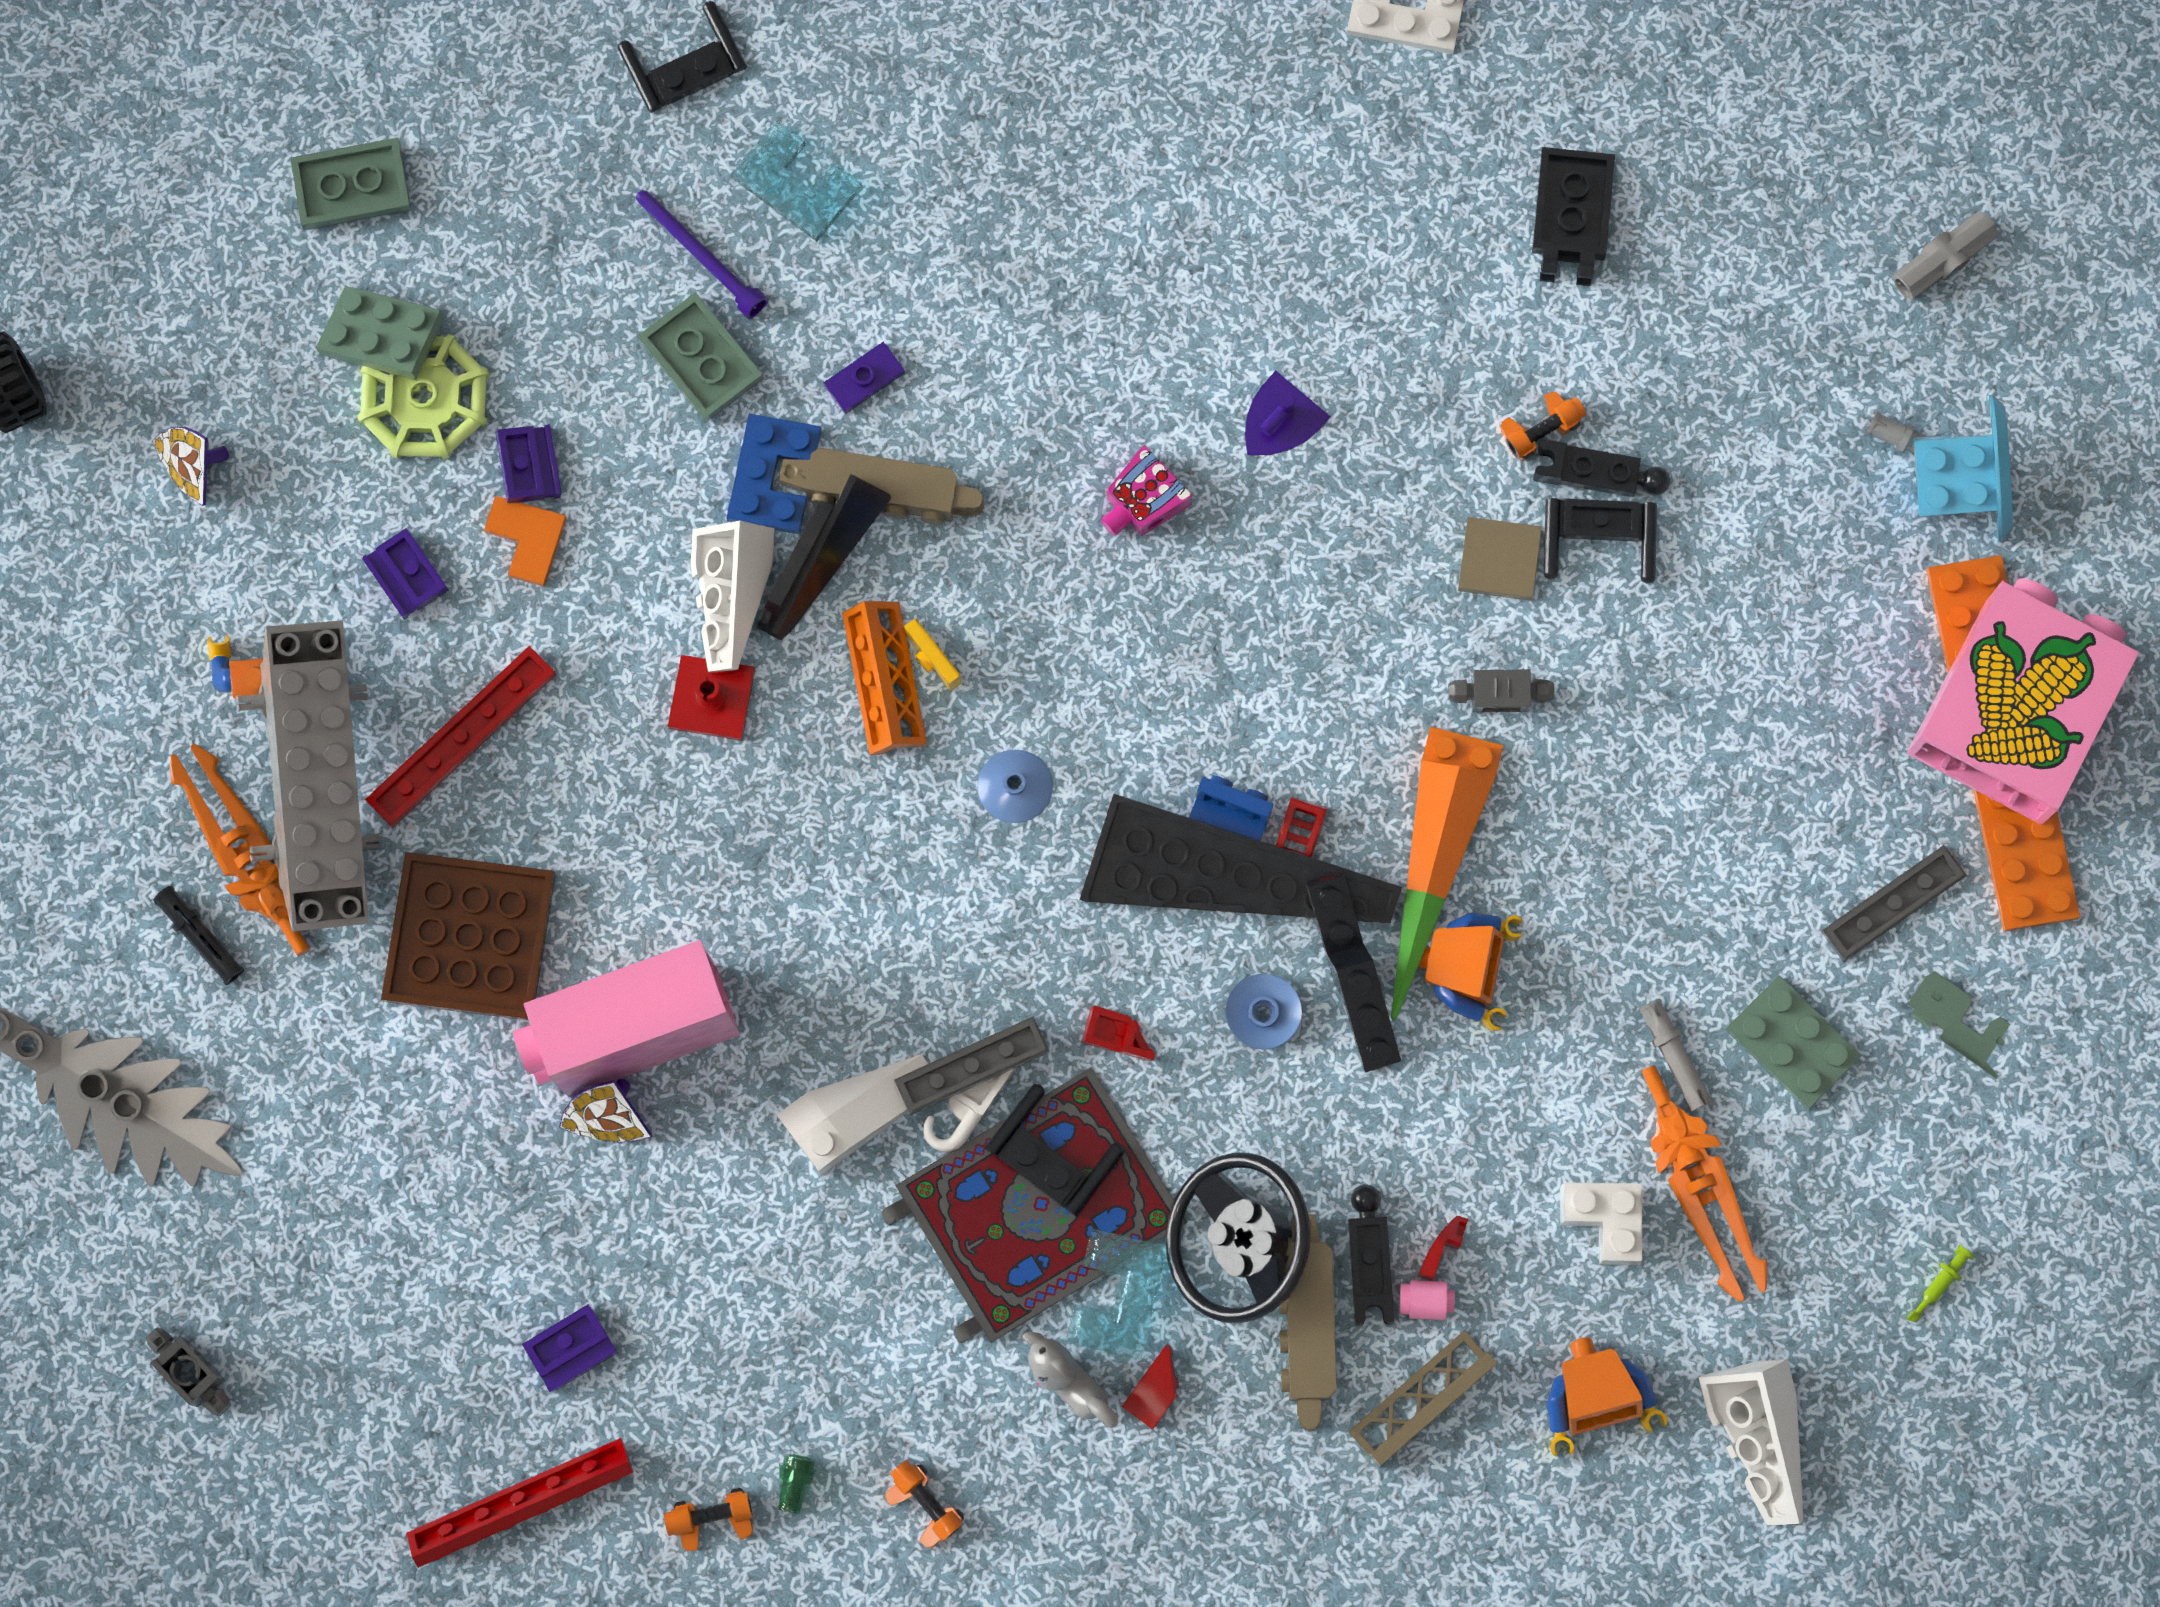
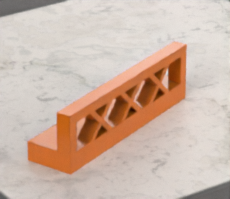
(876, 676)

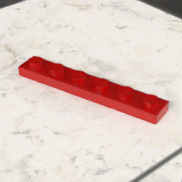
(460, 737)
(519, 1502)

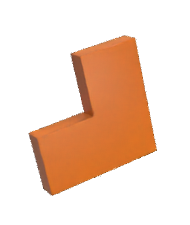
(536, 533)

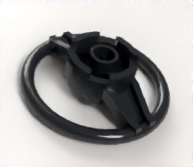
(1234, 1223)

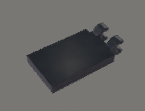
(1572, 210)

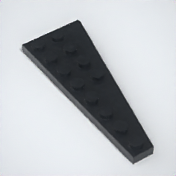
(1183, 863)

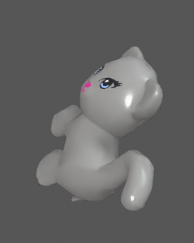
(1059, 1372)

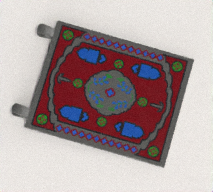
(1008, 1240)

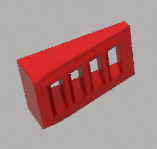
(1308, 808)

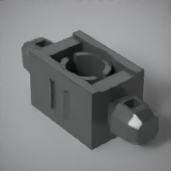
(1501, 690)
(170, 1352)

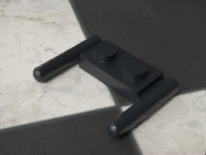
(688, 72)
(1600, 522)
(1044, 1166)

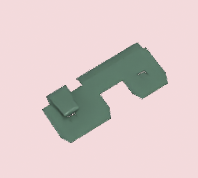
(1945, 1005)

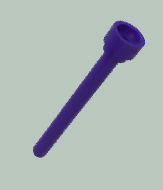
(746, 296)

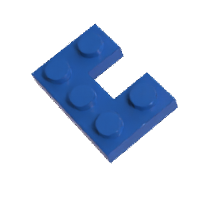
(752, 490)

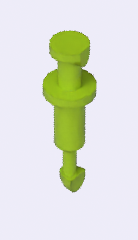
(1942, 1281)

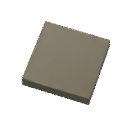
(1499, 558)

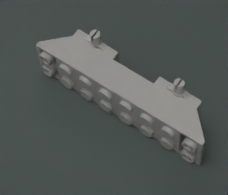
(313, 775)

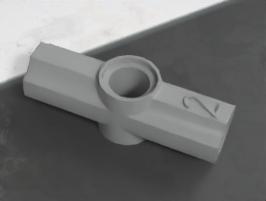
(1945, 255)

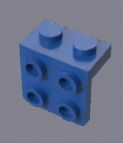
(1231, 808)

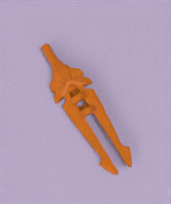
(258, 886)
(1681, 1143)

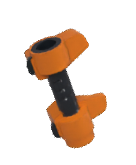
(1564, 418)
(911, 1482)
(686, 1519)

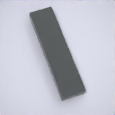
(1893, 903)
(971, 1065)

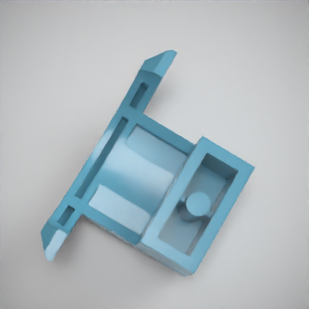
(1967, 473)

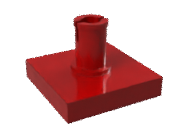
(711, 701)

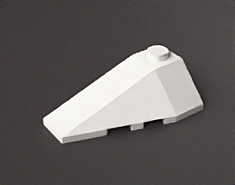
(732, 575)
(847, 1114)
(1761, 1419)

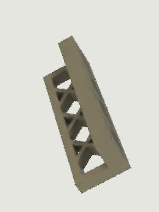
(1432, 1409)

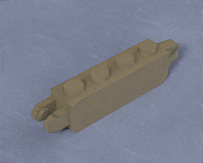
(912, 486)
(1310, 1332)

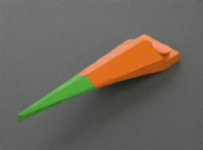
(1450, 798)

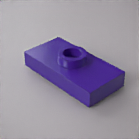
(864, 377)

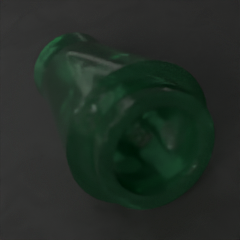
(795, 1479)

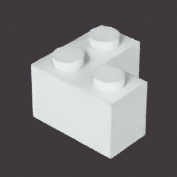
(1612, 1208)

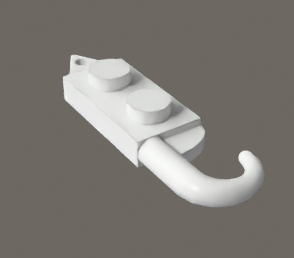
(969, 1109)

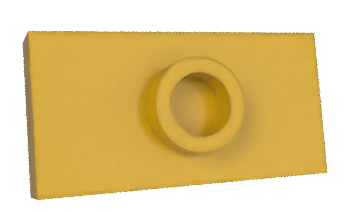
(931, 656)

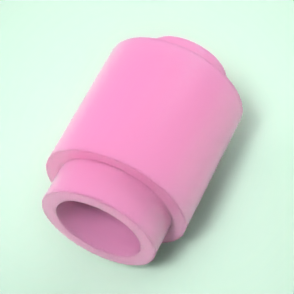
(1426, 1300)

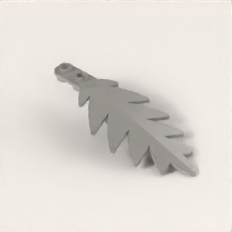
(120, 1100)

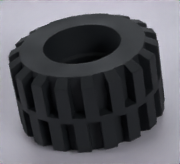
(19, 388)

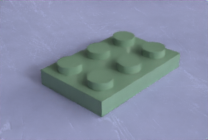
(350, 183)
(380, 332)
(700, 357)
(1793, 1042)

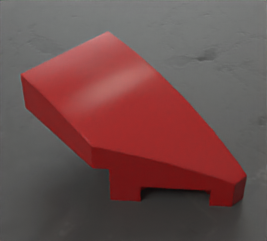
(1115, 1033)
(1451, 1237)
(1155, 1390)

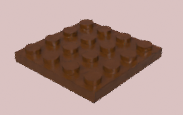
(468, 936)

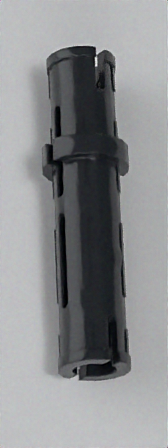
(170, 902)

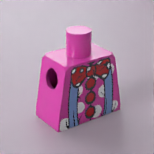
(1144, 495)

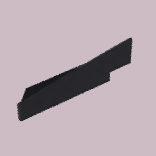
(820, 553)

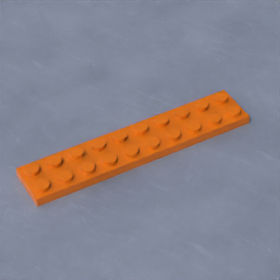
(2024, 857)

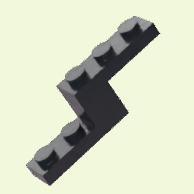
(1353, 971)

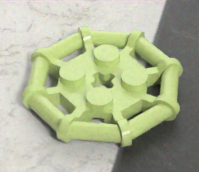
(433, 414)

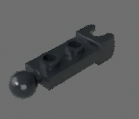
(1598, 470)
(1369, 1256)

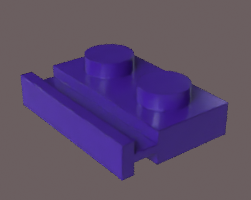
(528, 463)
(405, 573)
(569, 1348)

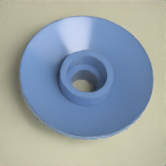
(1017, 804)
(1267, 992)

